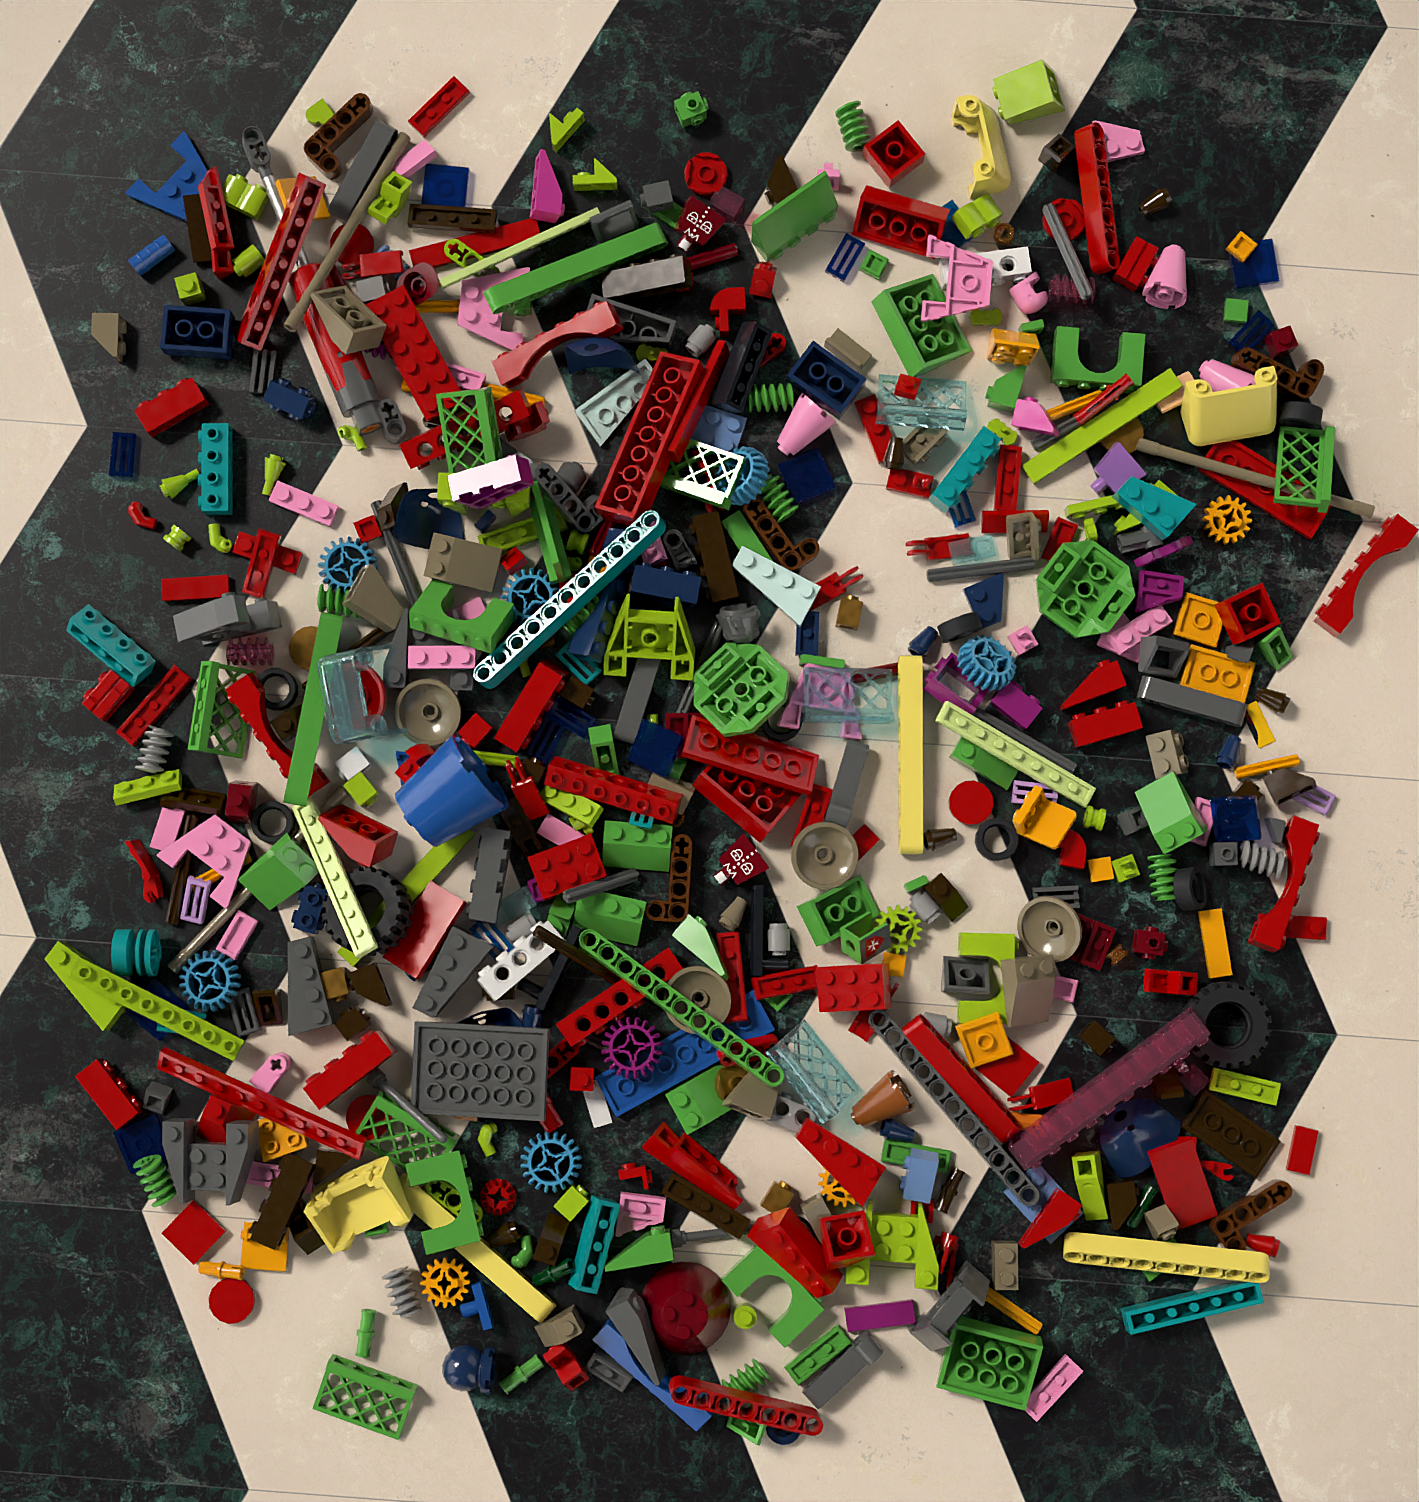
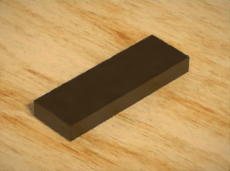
(197, 229)

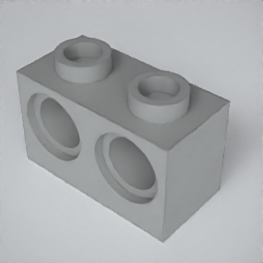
(789, 1119)

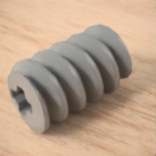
(154, 750)
(1262, 858)
(401, 1292)

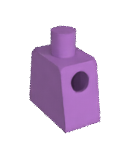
(1115, 469)

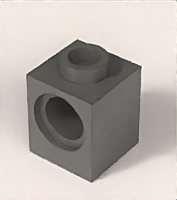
(657, 197)
(1223, 854)

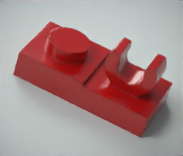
(910, 482)

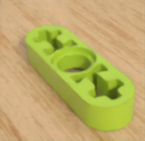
(461, 247)
(454, 1209)

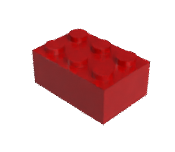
(567, 866)
(854, 987)

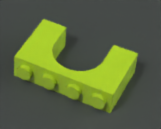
(996, 947)

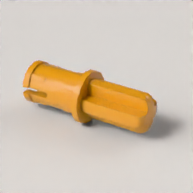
(222, 1270)

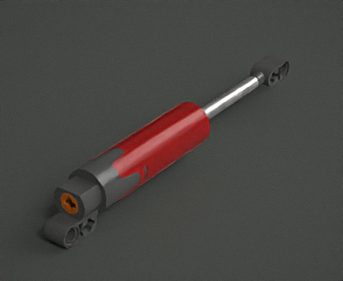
(345, 372)

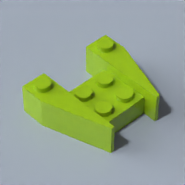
(516, 503)
(650, 636)
(899, 1239)

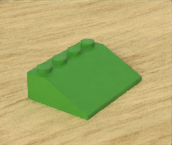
(794, 218)
(918, 343)
(990, 1362)

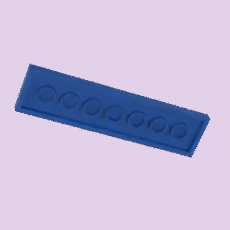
(681, 1058)

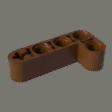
(342, 132)
(1292, 378)
(777, 533)
(675, 878)
(1251, 1212)

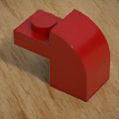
(727, 302)
(536, 424)
(418, 756)
(1072, 851)
(1170, 982)
(566, 1365)

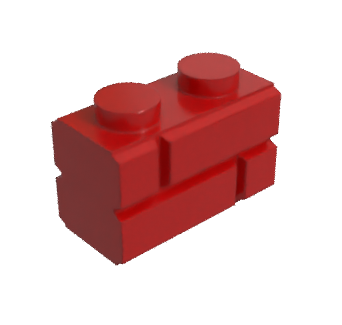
(1135, 264)
(107, 695)

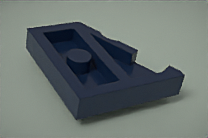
(986, 599)

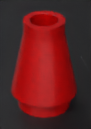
(1263, 1244)

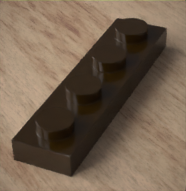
(452, 218)
(705, 1206)

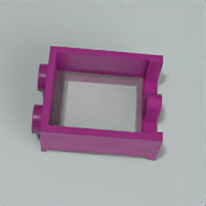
(951, 686)

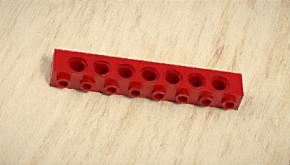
(280, 261)

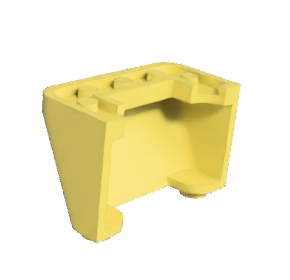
(992, 170)
(1231, 412)
(357, 1203)

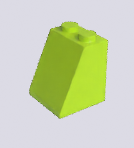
(1028, 93)

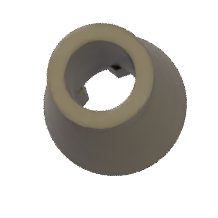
(733, 914)

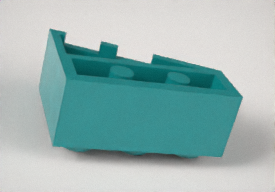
(1153, 506)

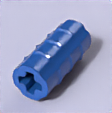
(151, 255)

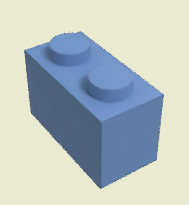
(919, 1176)

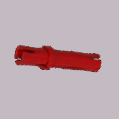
(1124, 383)

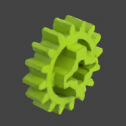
(911, 923)

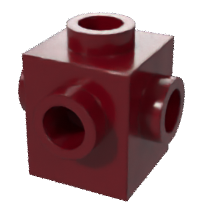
(1141, 942)

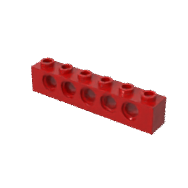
(413, 447)
(613, 789)
(568, 1026)

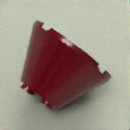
(687, 1307)

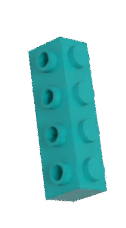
(216, 468)
(962, 472)
(110, 645)
(594, 1244)

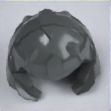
(739, 623)

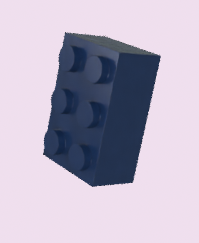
(197, 332)
(826, 380)
(663, 585)

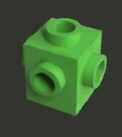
(691, 109)

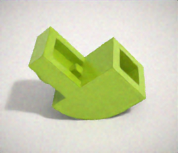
(392, 198)

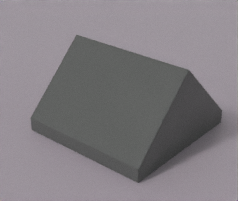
(965, 975)

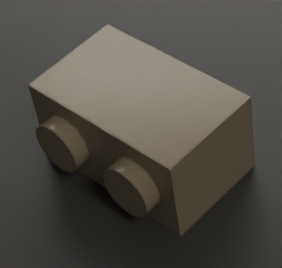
(1004, 1265)

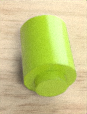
(248, 261)
(744, 1315)

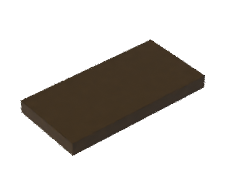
(1230, 1133)

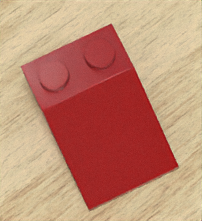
(359, 835)

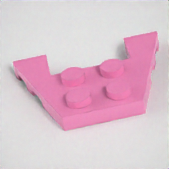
(966, 282)
(476, 314)
(792, 712)
(218, 847)

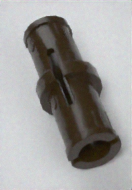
(949, 1190)

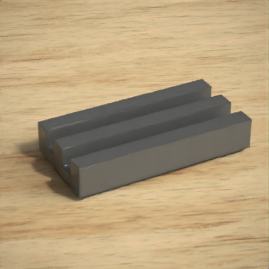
(264, 353)
(1075, 896)
(250, 1030)

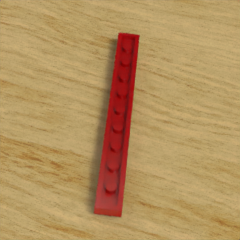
(261, 1103)

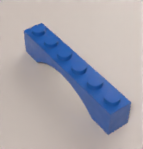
(613, 1343)

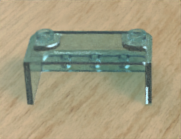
(345, 697)

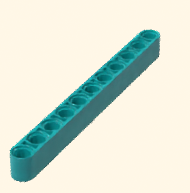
(574, 589)

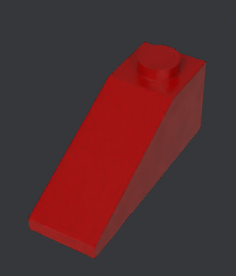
(1098, 683)
(1054, 1215)

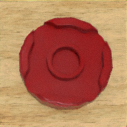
(705, 174)
(1071, 215)
(359, 243)
(970, 802)
(357, 1112)
(231, 1300)

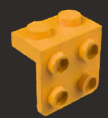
(1043, 819)

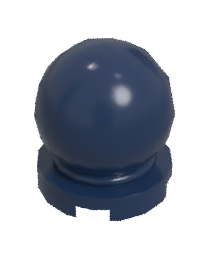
(468, 1368)

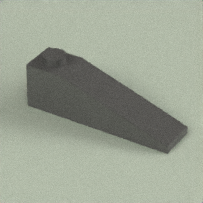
(633, 1323)

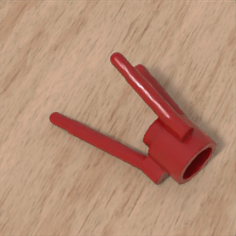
(947, 1244)

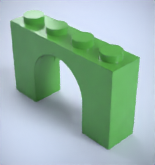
(1068, 369)
(479, 633)
(448, 1169)
(803, 1305)

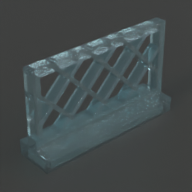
(922, 415)
(847, 715)
(803, 1080)

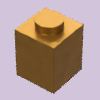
(849, 612)
(336, 984)
(777, 1197)

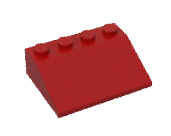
(747, 801)

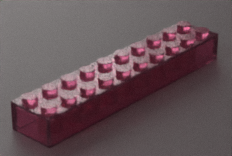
(1108, 1088)

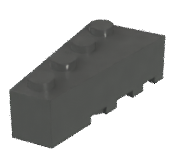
(639, 325)
(490, 876)
(453, 967)
(306, 995)

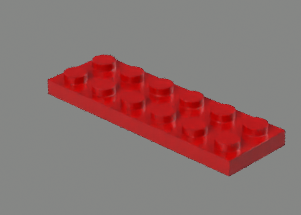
(414, 351)
(1299, 518)
(751, 756)

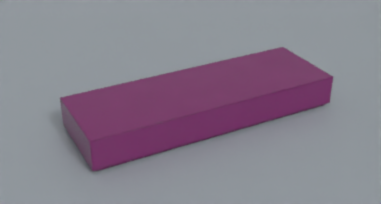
(879, 1315)

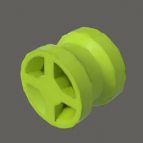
(177, 538)
(578, 542)
(1094, 818)

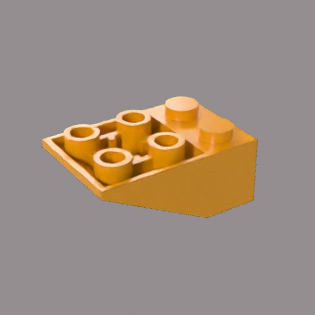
(1012, 347)

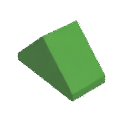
(1275, 648)
(749, 1430)

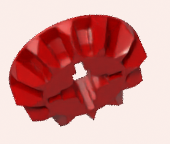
(507, 1191)

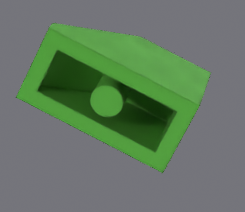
(1006, 390)
(603, 748)

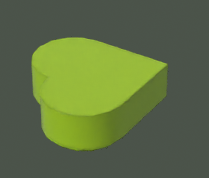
(319, 113)
(1090, 529)

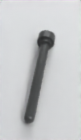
(378, 1080)
(680, 1237)

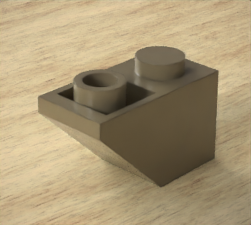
(109, 331)
(1161, 1223)

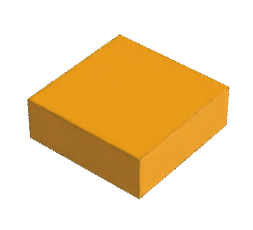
(1241, 246)
(1100, 869)
(896, 963)

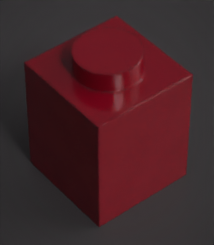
(1281, 342)

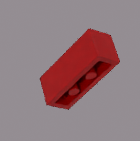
(171, 406)
(1104, 723)
(109, 1093)

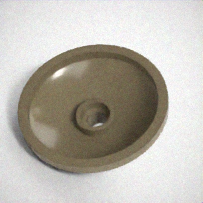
(413, 712)
(838, 861)
(1039, 934)
(707, 982)

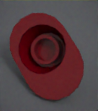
(420, 282)

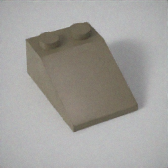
(348, 319)
(463, 562)
(1028, 988)

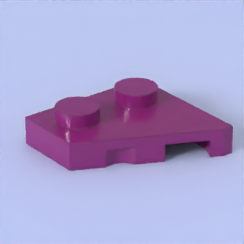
(1157, 589)

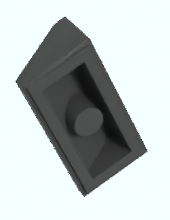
(608, 1370)

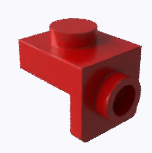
(763, 279)
(630, 1170)

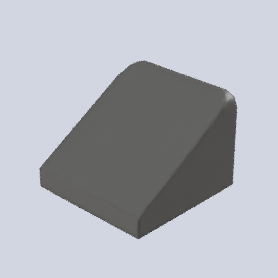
(1240, 652)
(1132, 820)
(1275, 828)
(157, 1097)

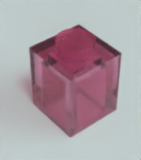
(727, 204)

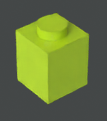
(190, 289)
(362, 790)
(572, 1201)

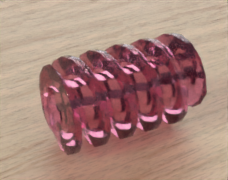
(1067, 289)
(250, 652)

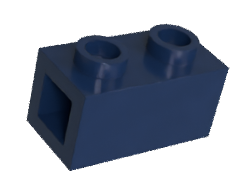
(294, 400)
(310, 910)

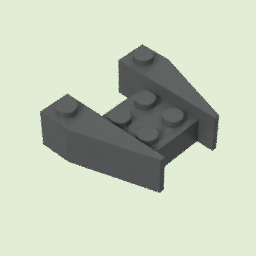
(227, 619)
(396, 662)
(209, 1164)
(932, 1327)

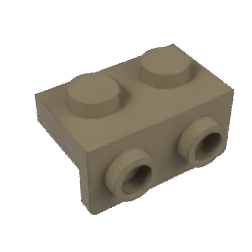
(921, 442)
(1023, 536)
(1167, 753)

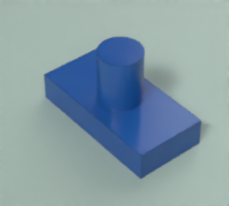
(478, 1306)

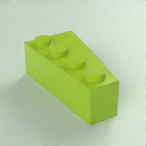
(99, 1007)

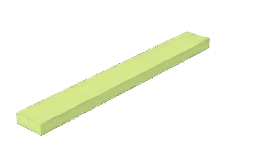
(517, 249)
(1015, 754)
(335, 879)

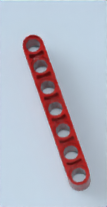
(1097, 198)
(962, 1078)
(753, 1413)

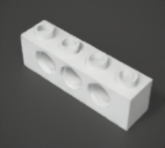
(1017, 258)
(496, 987)

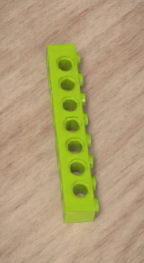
(156, 1008)

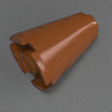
(883, 1101)

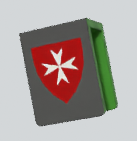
(867, 942)

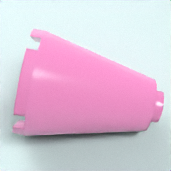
(1168, 279)
(1223, 376)
(803, 426)

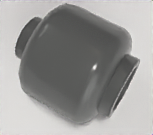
(572, 475)

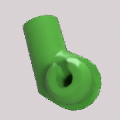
(525, 1254)

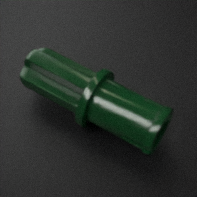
(1143, 1205)
(553, 1273)

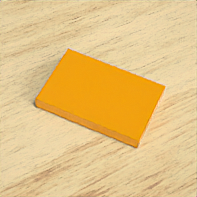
(1217, 674)

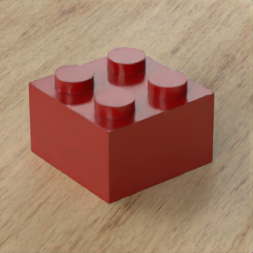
(893, 154)
(1247, 613)

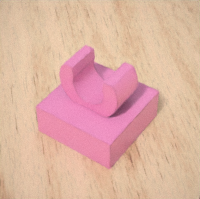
(833, 175)
(1022, 640)

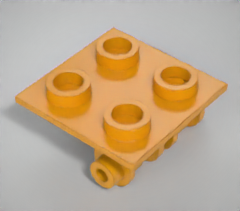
(279, 1140)
(261, 1257)

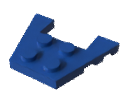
(182, 182)

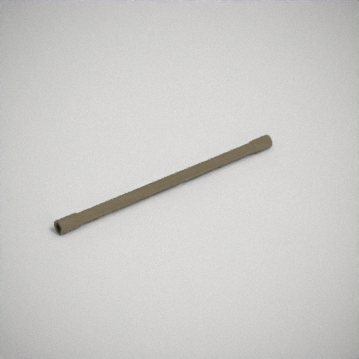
(396, 150)
(1154, 448)
(181, 958)

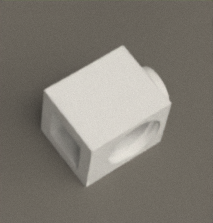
(352, 764)

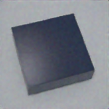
(485, 521)

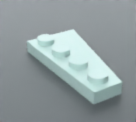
(611, 405)
(783, 587)

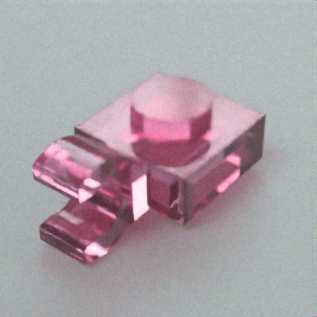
(1191, 1078)

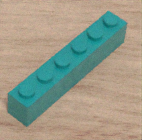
(1190, 1306)

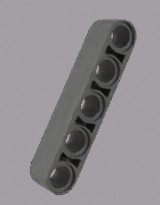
(363, 170)
(636, 699)
(1191, 701)

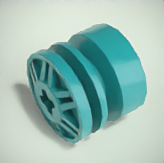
(134, 953)

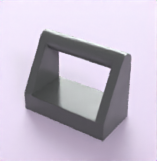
(614, 222)
(1148, 648)

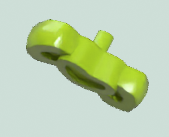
(986, 317)
(648, 352)
(1005, 433)

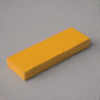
(1215, 943)

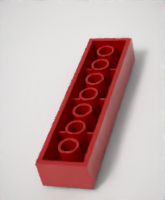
(643, 452)

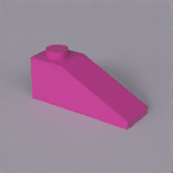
(546, 193)

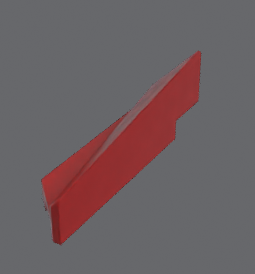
(216, 223)
(693, 1164)

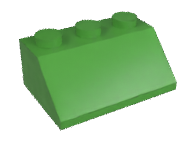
(637, 846)
(611, 916)

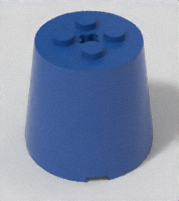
(450, 793)

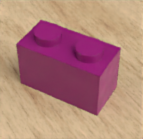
(1016, 705)

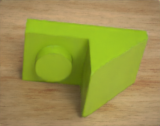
(563, 131)
(600, 181)

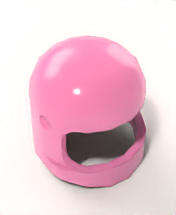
(1025, 296)

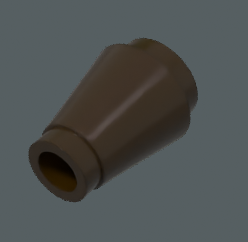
(1155, 202)
(894, 454)
(1273, 699)
(937, 838)
(505, 1235)

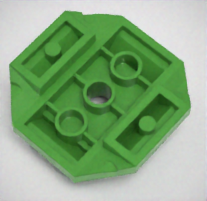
(1107, 584)
(726, 675)

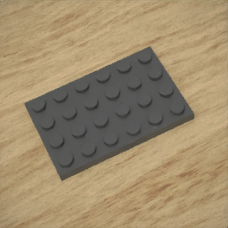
(480, 1070)

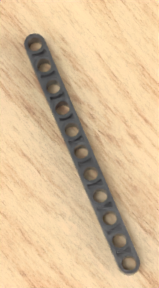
(963, 1111)

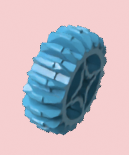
(751, 477)
(357, 564)
(512, 591)
(988, 660)
(192, 972)
(547, 1152)

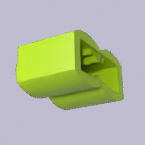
(244, 197)
(977, 216)

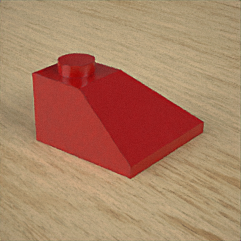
(216, 1116)
(845, 1239)

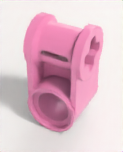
(269, 1075)

